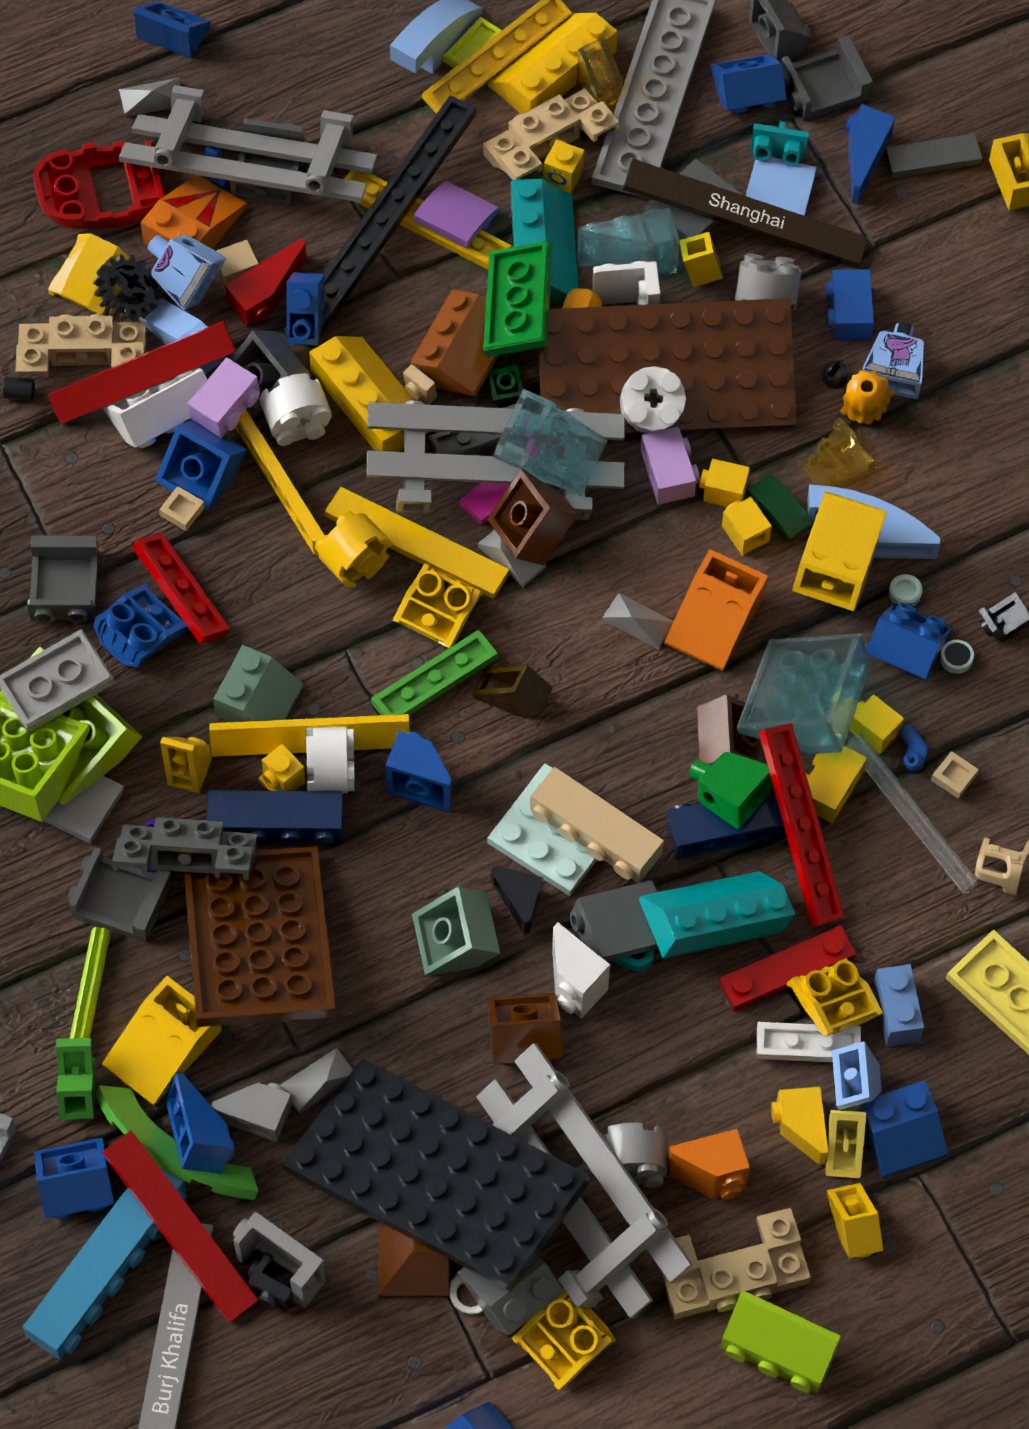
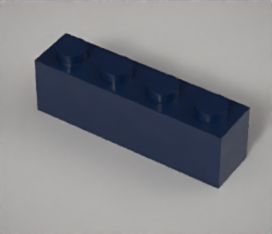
(280, 815)
(700, 831)

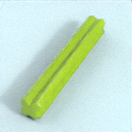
(90, 983)

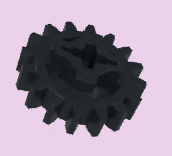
(127, 288)

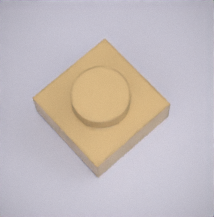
(419, 385)
(181, 508)
(954, 775)

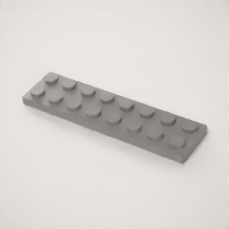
(654, 88)

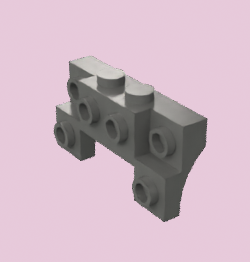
(186, 847)

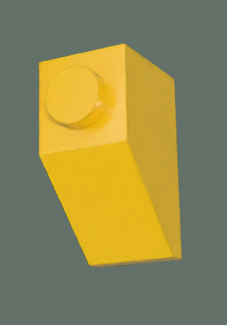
(802, 1121)
(855, 1221)

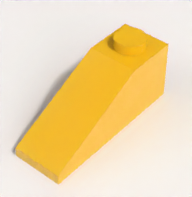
(185, 762)

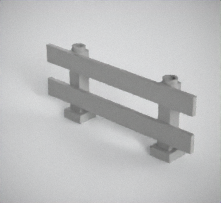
(188, 106)
(416, 465)
(647, 1224)

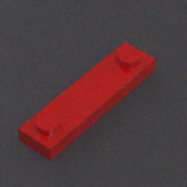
(181, 588)
(773, 972)

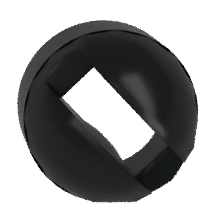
(839, 378)

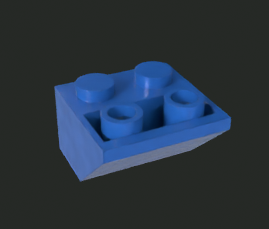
(909, 639)

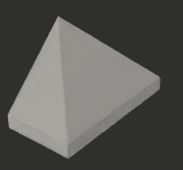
(147, 97)
(519, 570)
(638, 621)
(317, 1080)

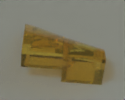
(838, 459)

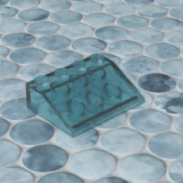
(812, 686)

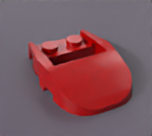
(68, 192)

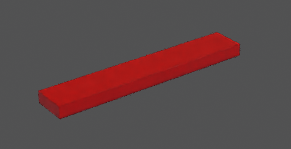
(142, 372)
(801, 824)
(179, 1226)

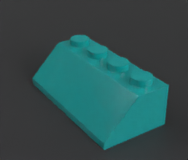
(546, 214)
(717, 913)

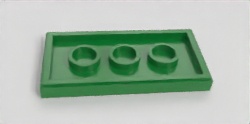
(518, 299)

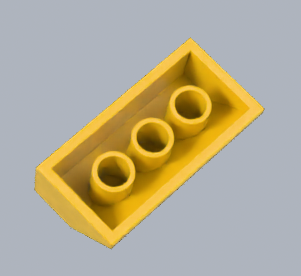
(551, 63)
(358, 376)

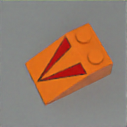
(193, 210)

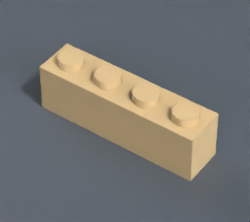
(596, 825)

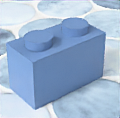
(900, 1005)

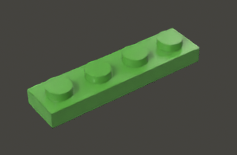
(436, 676)

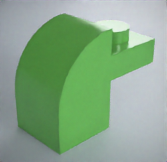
(75, 1078)

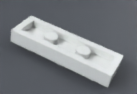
(800, 1042)

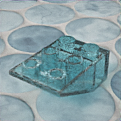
(631, 239)
(550, 443)

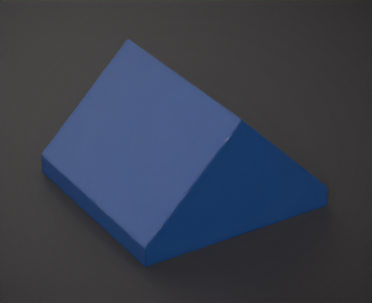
(170, 27)

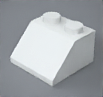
(579, 973)

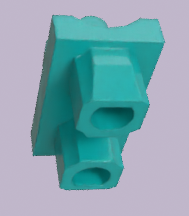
(779, 143)

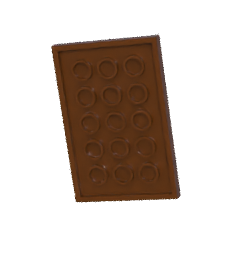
(260, 941)

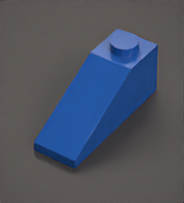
(867, 140)
(197, 1128)

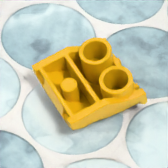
(79, 271)
(437, 606)
(836, 997)
(564, 1339)

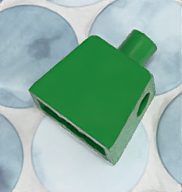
(732, 786)

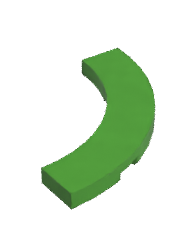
(125, 1112)

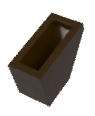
(513, 690)

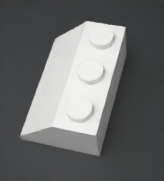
(155, 409)

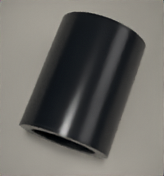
(18, 388)

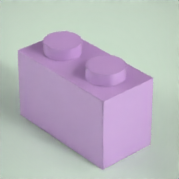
(224, 398)
(669, 465)

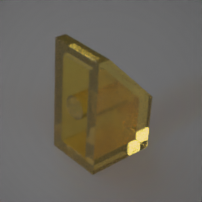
(599, 72)

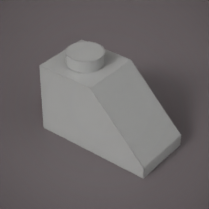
(256, 1109)

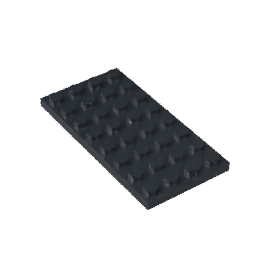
(436, 1174)

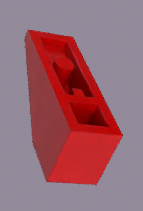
(260, 289)

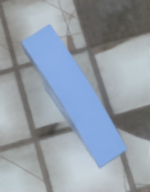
(433, 34)
(901, 532)

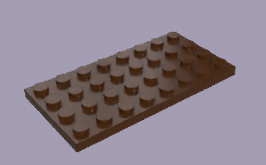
(725, 353)

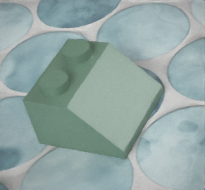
(256, 689)
(456, 931)

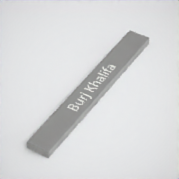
(172, 1346)

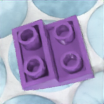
(455, 213)

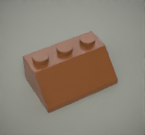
(454, 345)

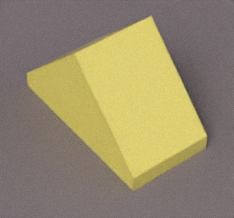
(845, 1143)

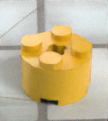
(354, 548)

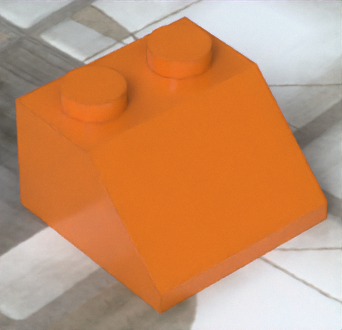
(711, 1165)

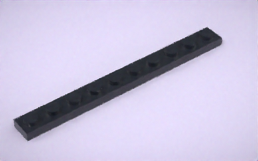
(393, 204)

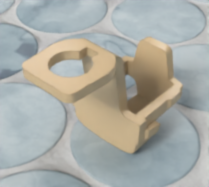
(1015, 862)

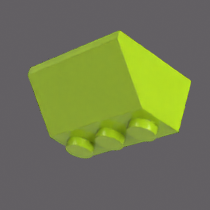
(779, 1343)

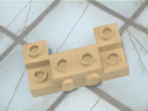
(535, 132)
(77, 342)
(758, 1269)

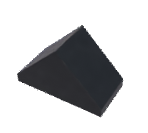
(519, 893)

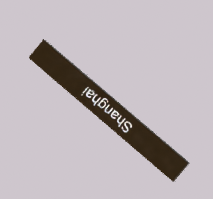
(745, 213)

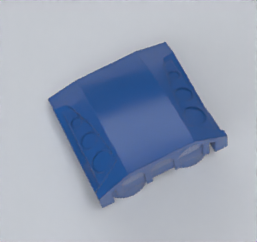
(137, 626)

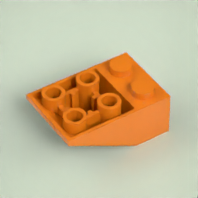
(717, 609)

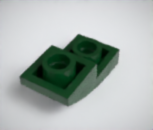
(504, 379)
(780, 506)

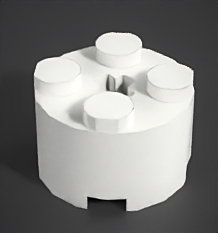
(665, 387)
(296, 409)
(327, 759)

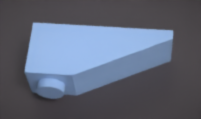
(172, 323)

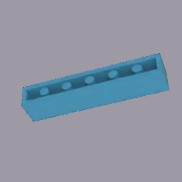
(94, 1275)

